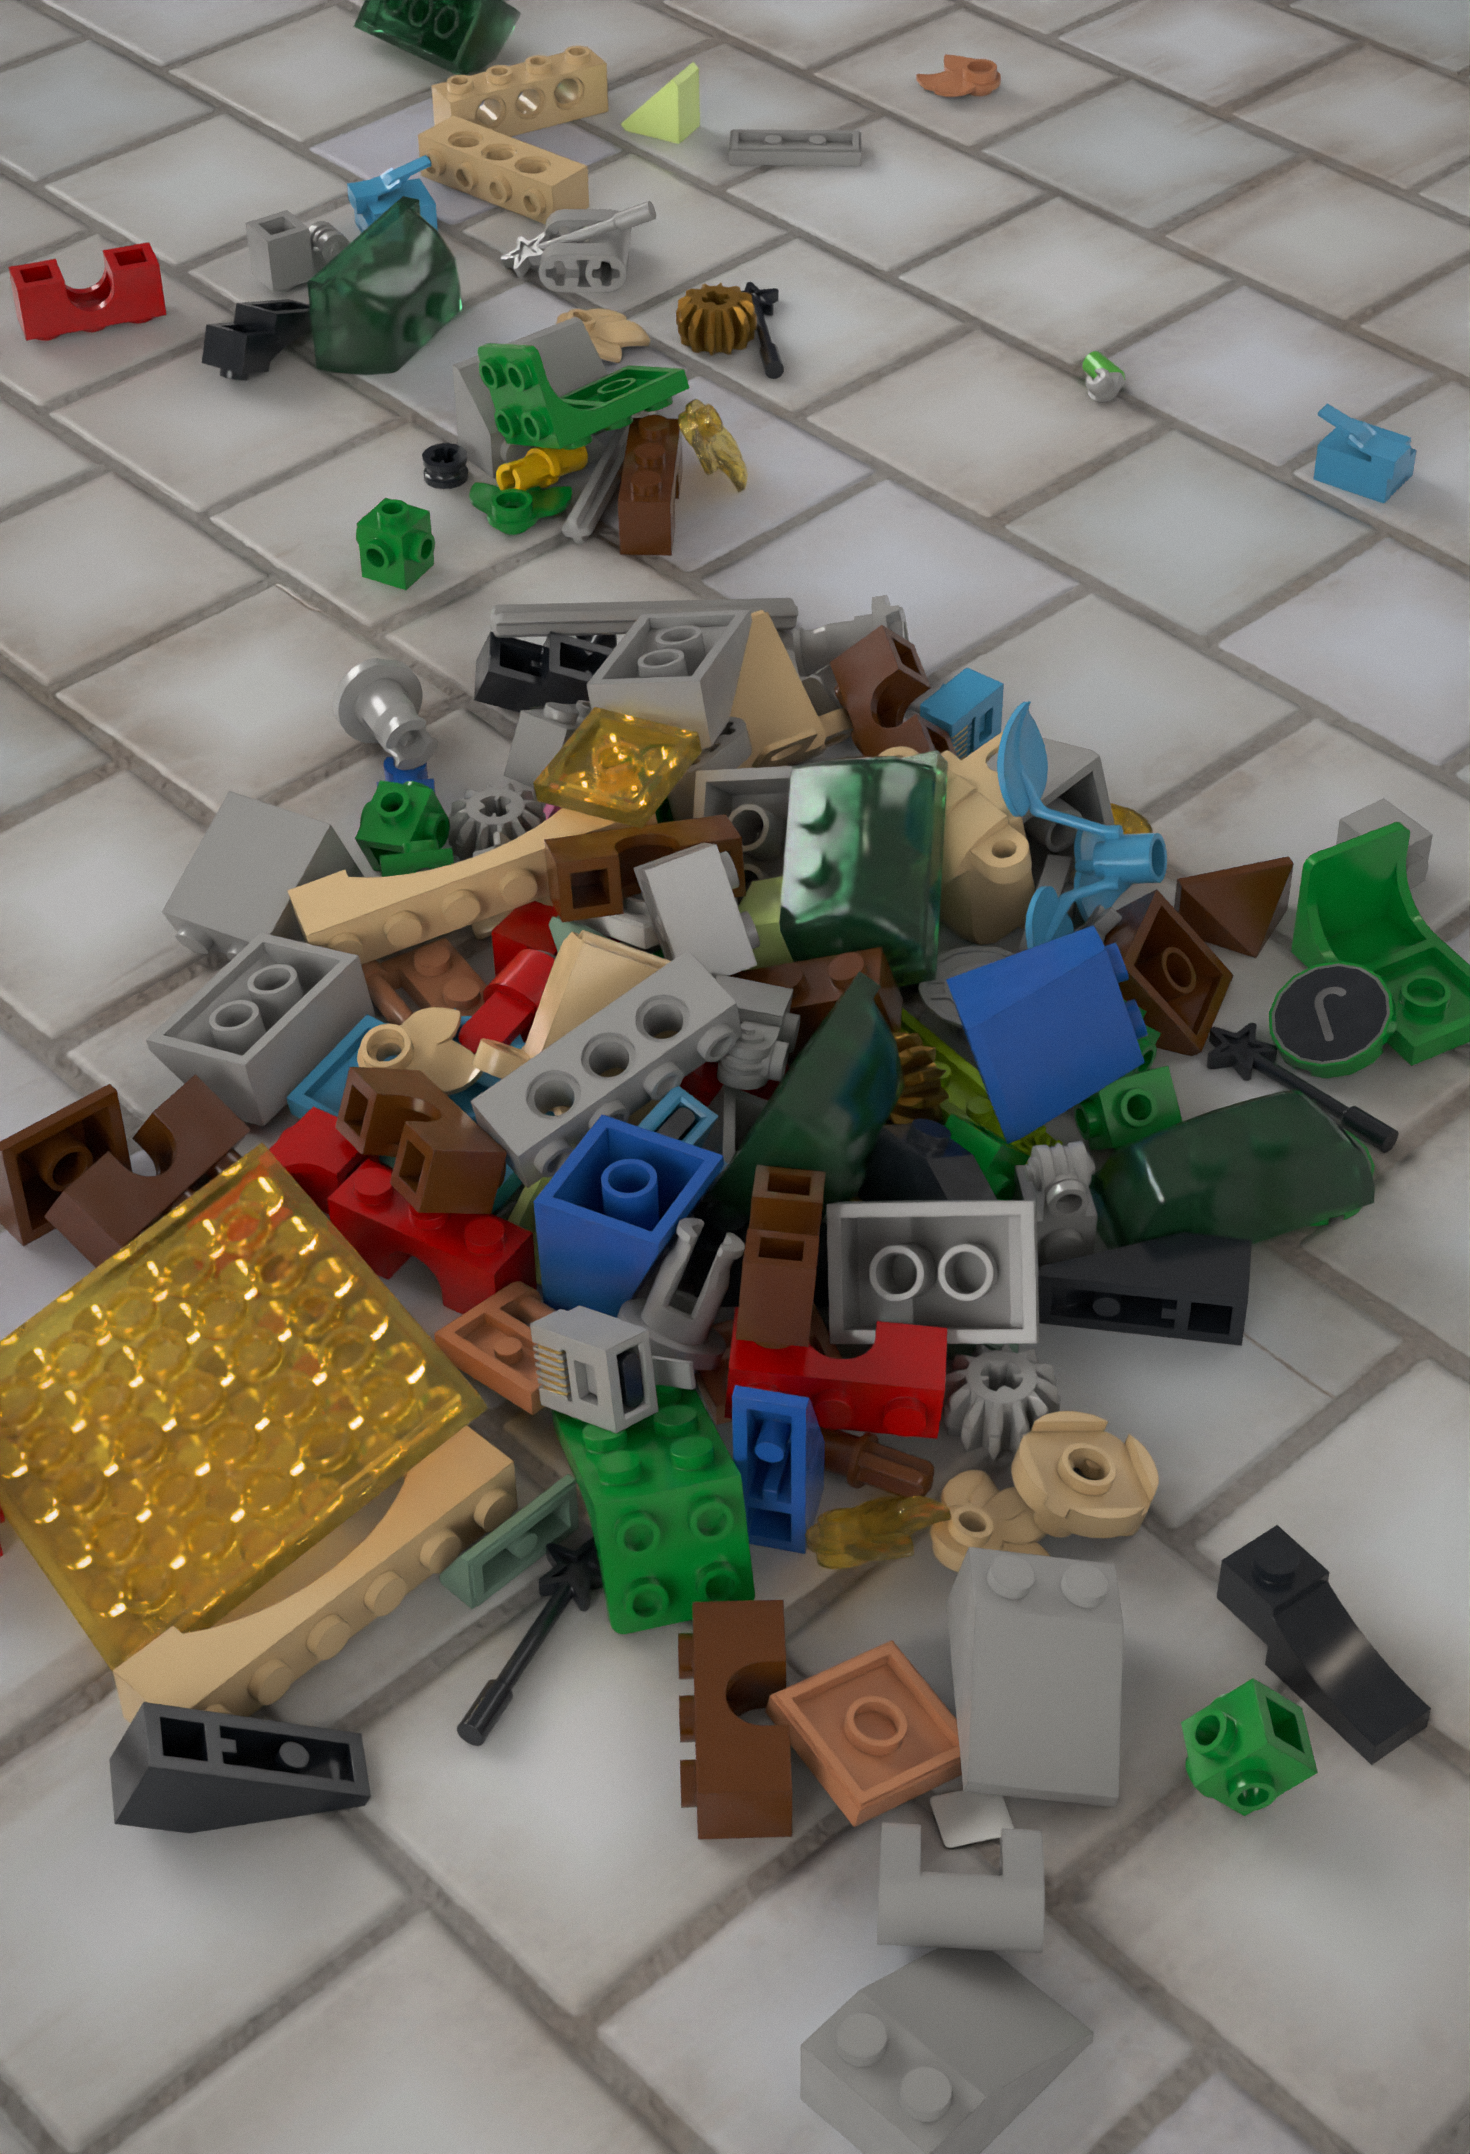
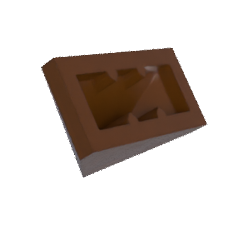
(1236, 904)

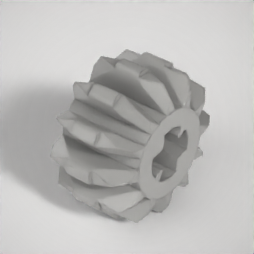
(491, 811)
(997, 1397)

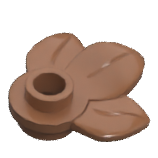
(962, 77)

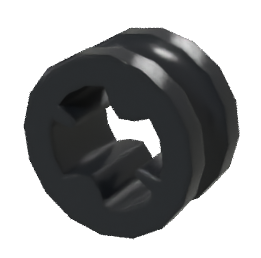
(445, 466)

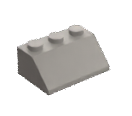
(568, 363)
(264, 1023)

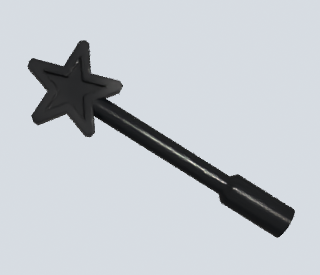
(769, 353)
(1245, 1052)
(571, 1577)

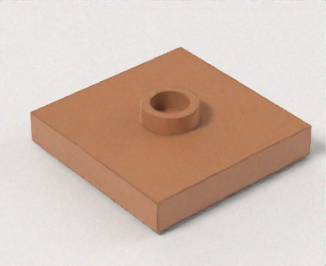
(870, 1732)

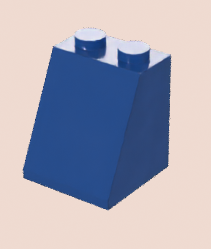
(1049, 1027)
(616, 1213)

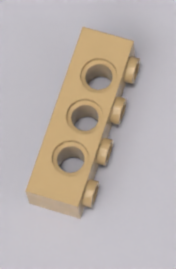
(542, 103)
(503, 169)

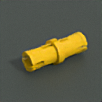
(540, 468)

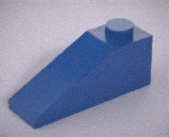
(780, 1465)

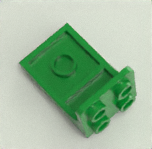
(534, 414)
(1362, 912)
(662, 1511)

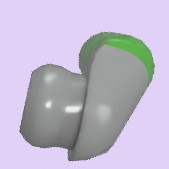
(1106, 376)

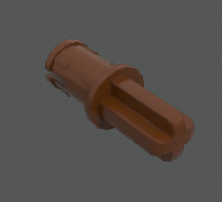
(876, 1465)

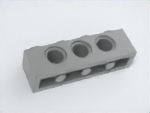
(621, 1036)

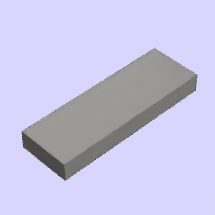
(795, 147)

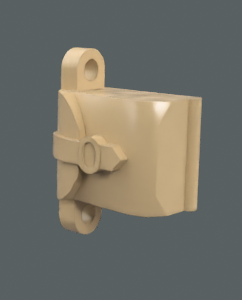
(776, 705)
(984, 851)
(582, 982)

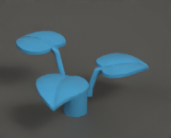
(1103, 855)

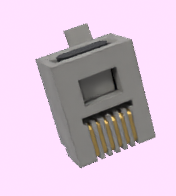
(601, 1368)

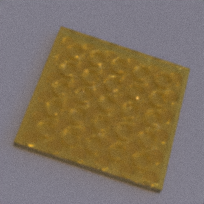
(212, 1409)

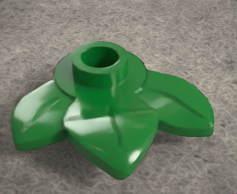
(515, 509)

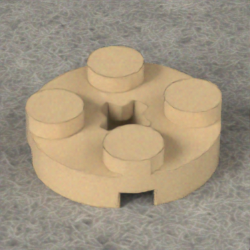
(1068, 1503)

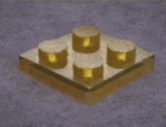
(618, 767)

